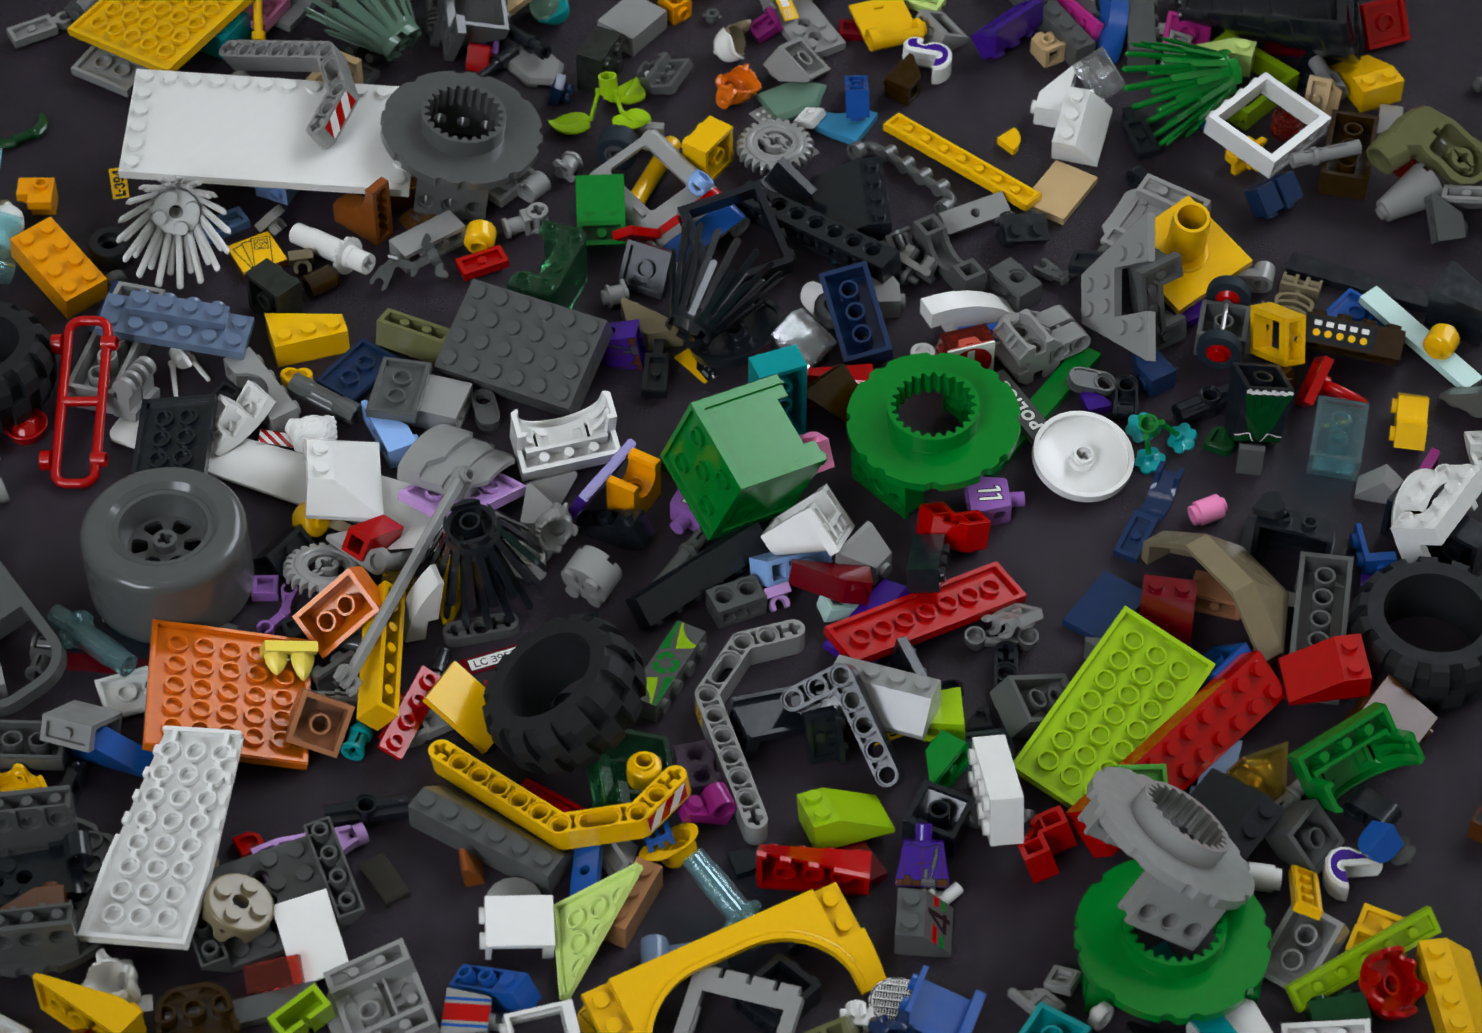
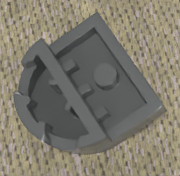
(663, 74)

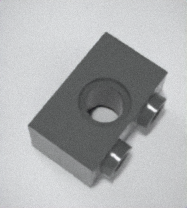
(1014, 284)

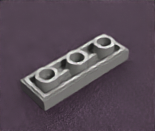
(985, 210)

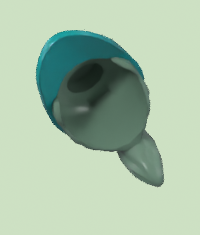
(549, 11)

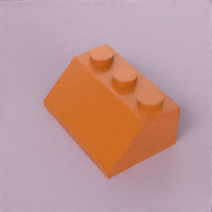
(339, 610)

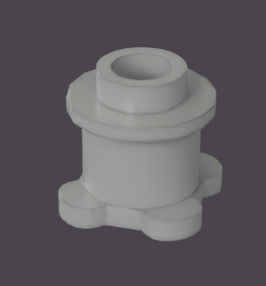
(568, 165)
(613, 294)

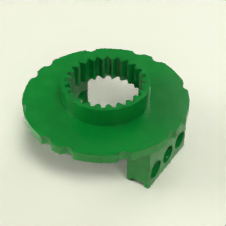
(903, 463)
(1155, 989)

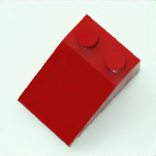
(1327, 671)

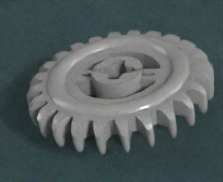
(772, 136)
(327, 561)

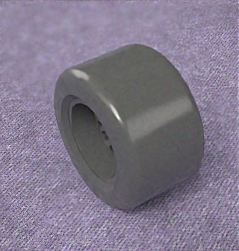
(193, 533)

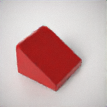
(477, 57)

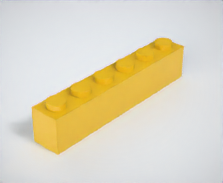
(382, 669)

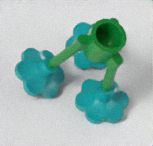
(1145, 428)

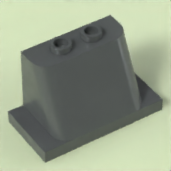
(471, 22)
(1147, 295)

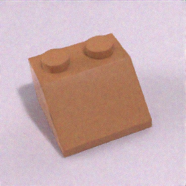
(318, 722)

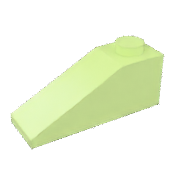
(1240, 48)

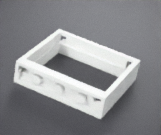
(1248, 150)

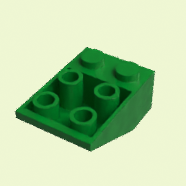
(600, 208)

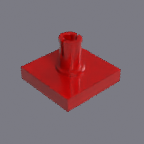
(1384, 23)

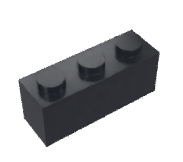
(927, 563)

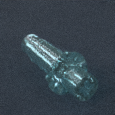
(79, 631)
(720, 889)

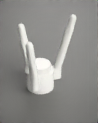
(183, 359)

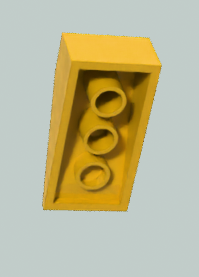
(87, 1008)

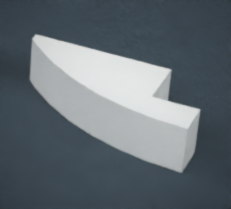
(962, 309)

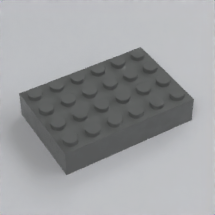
(524, 348)

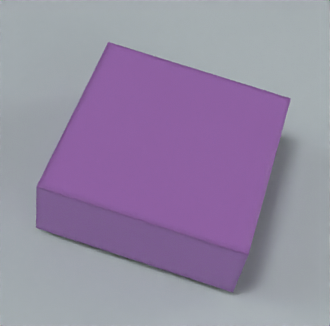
(265, 588)

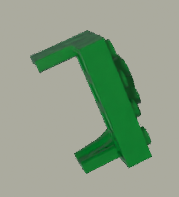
(1341, 757)

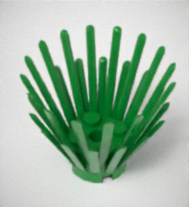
(1196, 76)

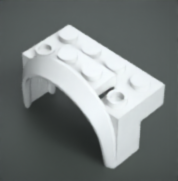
(564, 441)
(1457, 493)

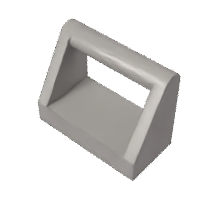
(938, 34)

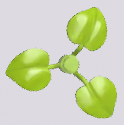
(627, 93)

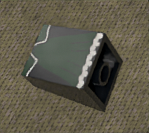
(1257, 402)

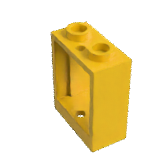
(1290, 325)

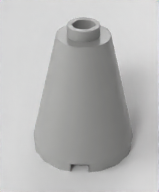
(1408, 193)

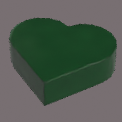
(1219, 442)

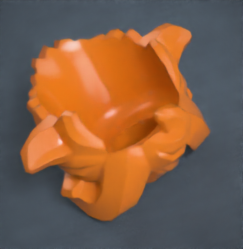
(736, 86)

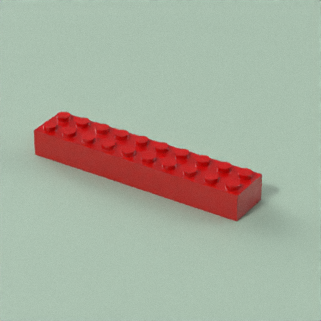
(1201, 730)

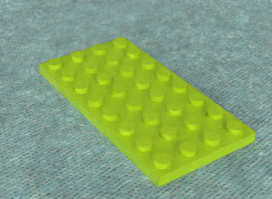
(1111, 706)

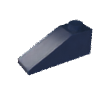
(1153, 376)

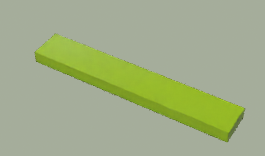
(1346, 967)

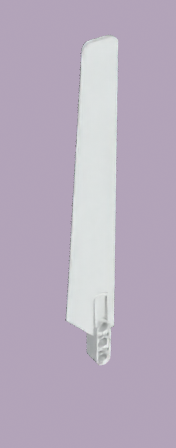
(284, 476)

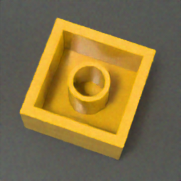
(710, 146)

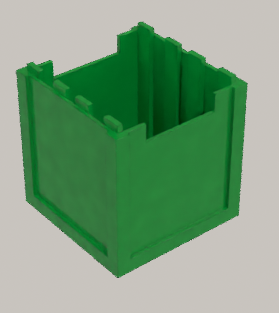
(740, 457)

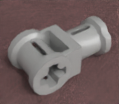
(527, 220)

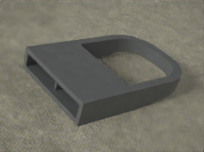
(14, 612)

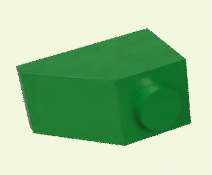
(946, 758)

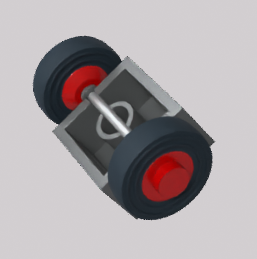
(1223, 322)

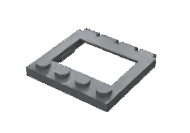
(737, 986)

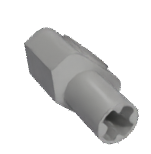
(1321, 68)

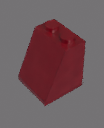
(1169, 604)

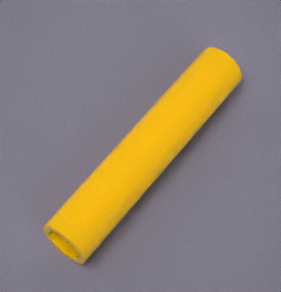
(652, 174)

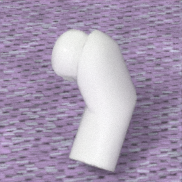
(948, 894)

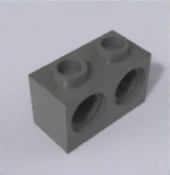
(736, 601)

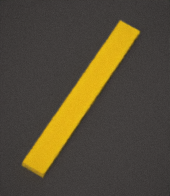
(962, 161)

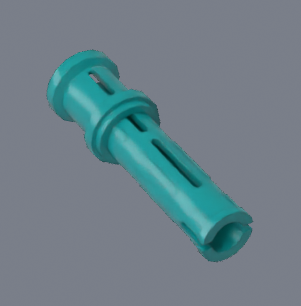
(356, 741)

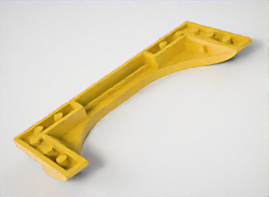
(812, 918)

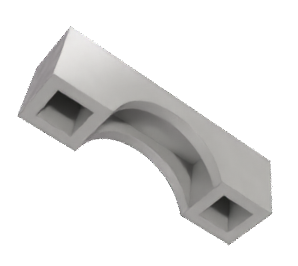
(254, 369)

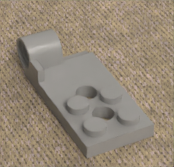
(818, 27)

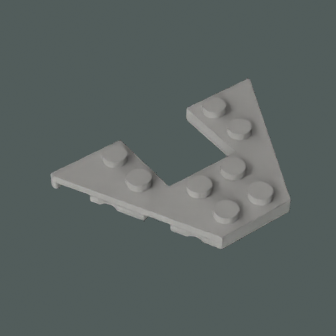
(1103, 291)

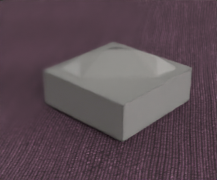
(1062, 980)

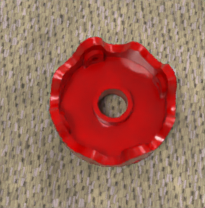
(1403, 986)

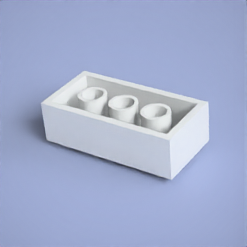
(996, 790)

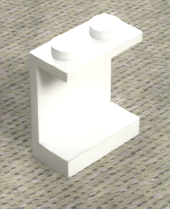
(517, 923)

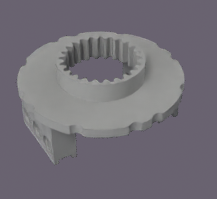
(1184, 879)

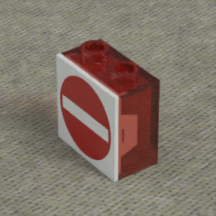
(971, 342)

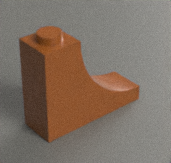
(368, 214)

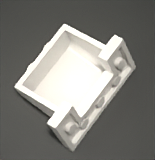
(810, 526)

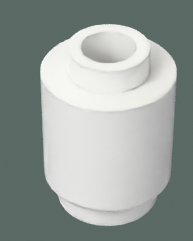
(1266, 877)

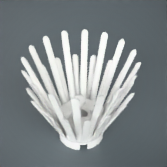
(174, 229)

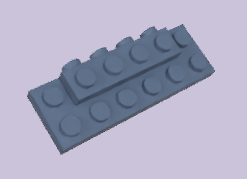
(178, 323)

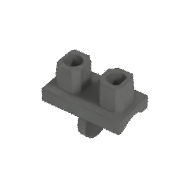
(924, 270)
(324, 675)

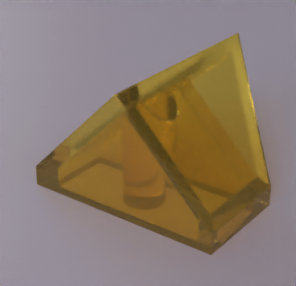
(1264, 770)

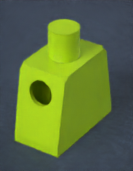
(948, 716)

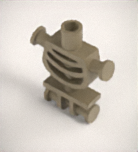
(1297, 294)

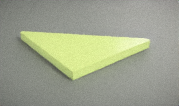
(583, 923)

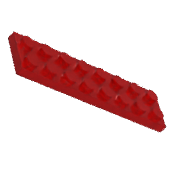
(925, 615)

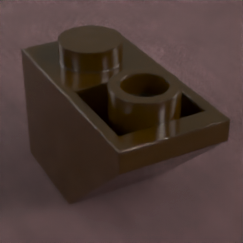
(904, 81)

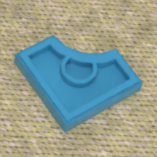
(843, 129)

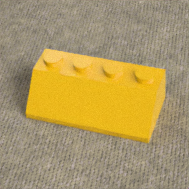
(1453, 986)

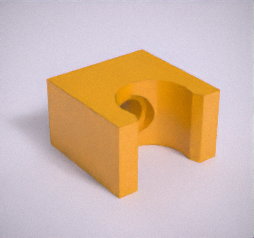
(639, 485)

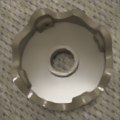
(229, 919)

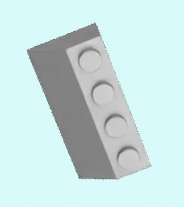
(901, 698)

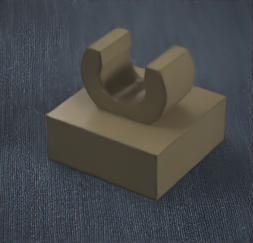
(301, 258)

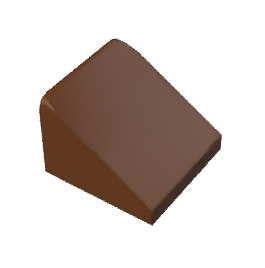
(471, 868)

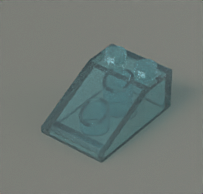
(1337, 438)

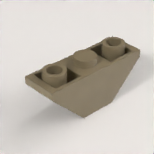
(651, 324)

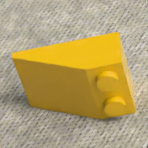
(1370, 82)

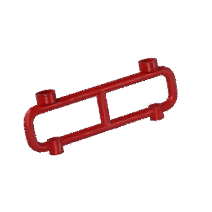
(62, 344)

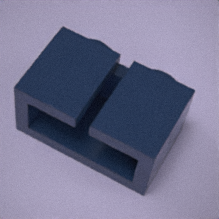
(1274, 194)

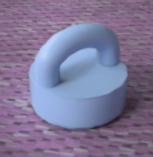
(701, 180)

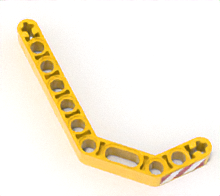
(547, 822)

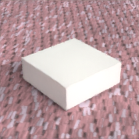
(810, 117)

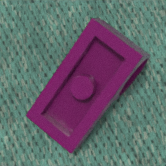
(712, 806)

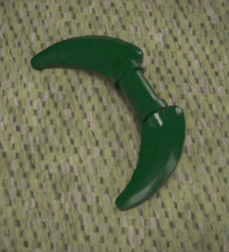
(31, 133)

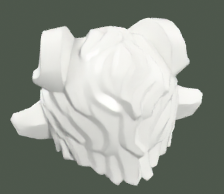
(311, 427)
(114, 977)

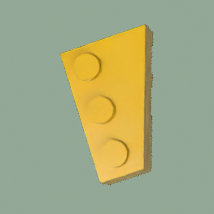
(305, 336)

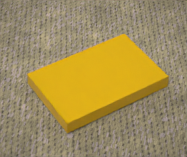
(459, 702)

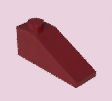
(832, 580)

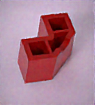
(963, 530)
(1047, 836)

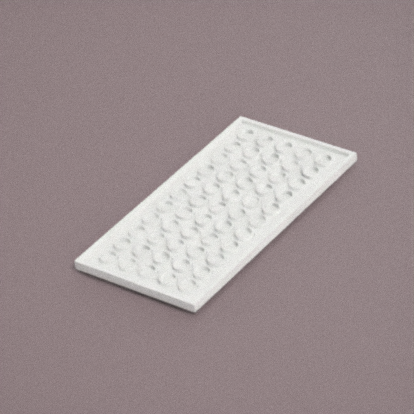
(253, 134)

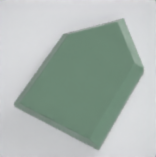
(791, 99)

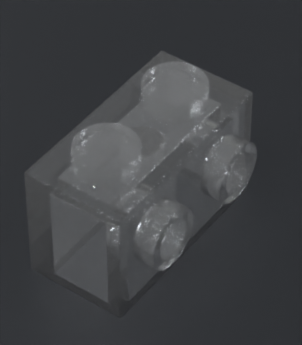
(1099, 74)

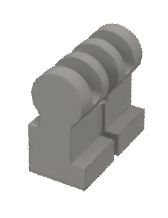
(133, 386)

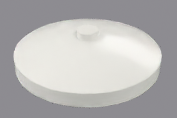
(1083, 456)

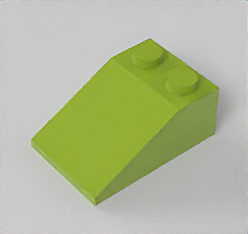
(841, 817)

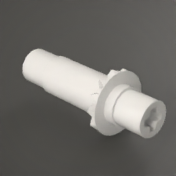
(345, 253)

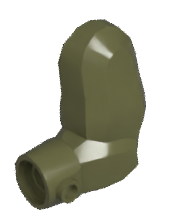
(1429, 139)

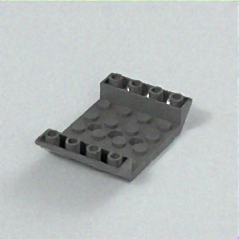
(293, 871)

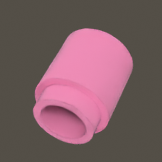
(1207, 510)

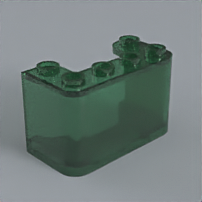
(563, 266)

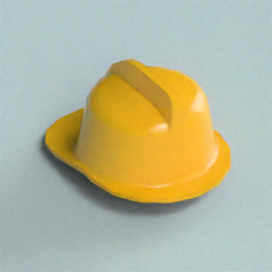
(675, 854)

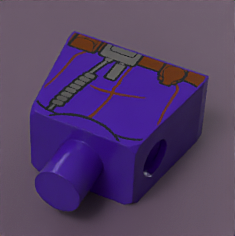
(626, 346)
(922, 860)

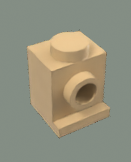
(1045, 43)

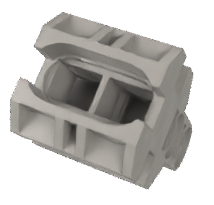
(1047, 340)

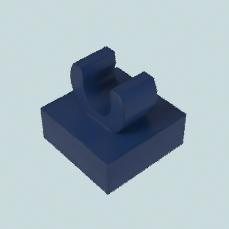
(560, 90)

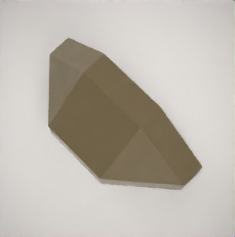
(1255, 592)

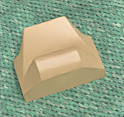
(1323, 93)

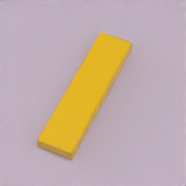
(1305, 892)

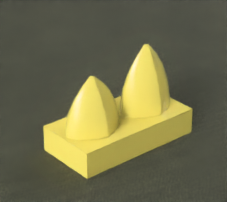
(300, 652)

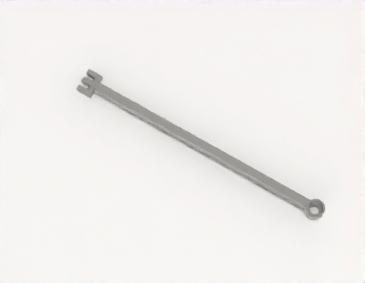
(348, 673)

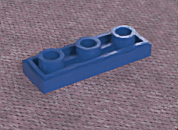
(586, 867)

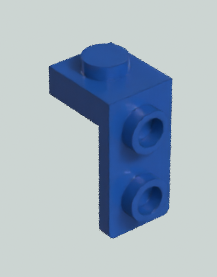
(1368, 562)

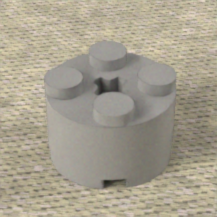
(590, 575)

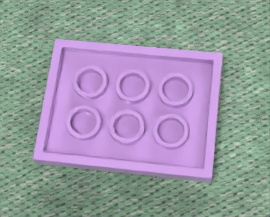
(498, 493)

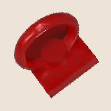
(1319, 383)

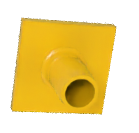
(1204, 250)

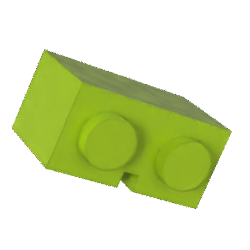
(303, 1012)

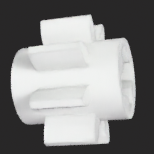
(858, 1013)

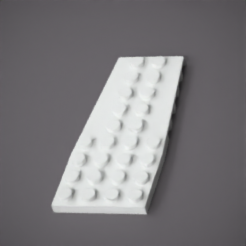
(168, 843)

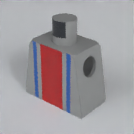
(468, 1013)

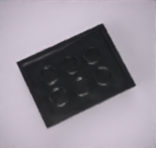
(175, 432)

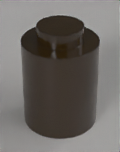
(320, 281)

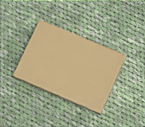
(1062, 191)

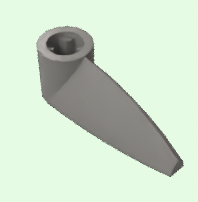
(1260, 277)

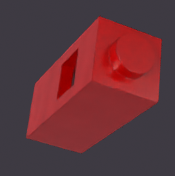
(370, 535)

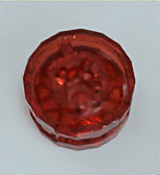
(1285, 124)

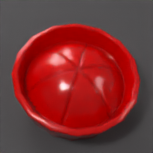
(29, 431)

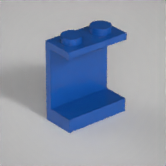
(938, 1009)

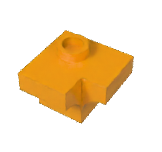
(38, 194)

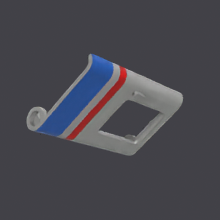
(664, 217)

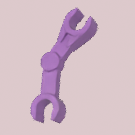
(284, 613)

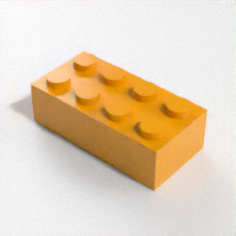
(59, 267)

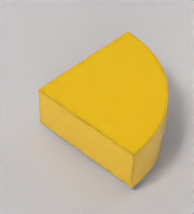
(1010, 141)

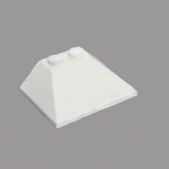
(342, 479)

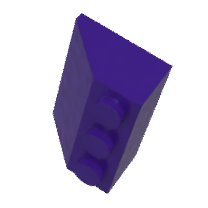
(1008, 28)

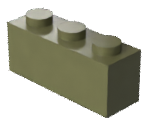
(410, 335)

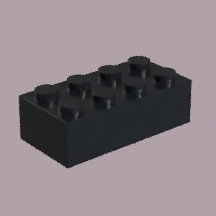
(1462, 544)

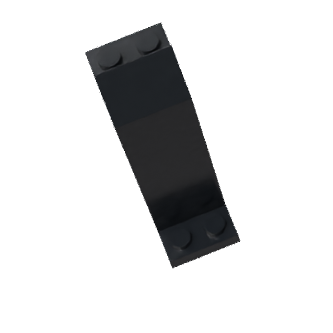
(763, 718)

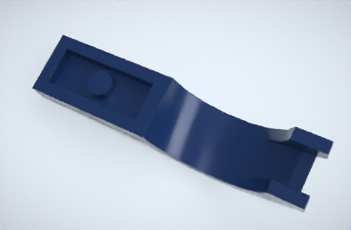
(1149, 515)

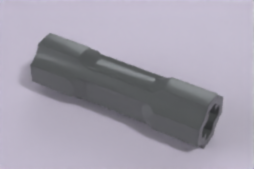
(339, 406)

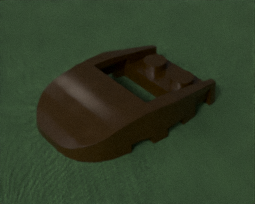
(196, 1009)

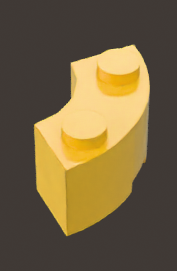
(1409, 421)

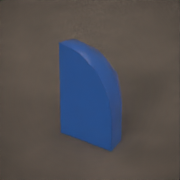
(1380, 841)

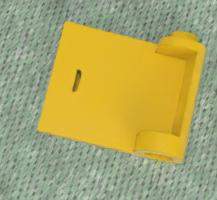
(886, 23)

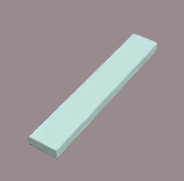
(1390, 312)

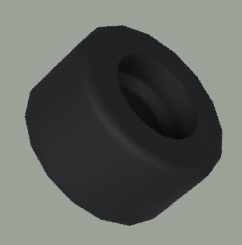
(106, 252)

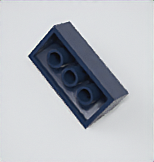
(856, 315)

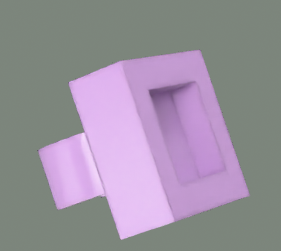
(778, 593)

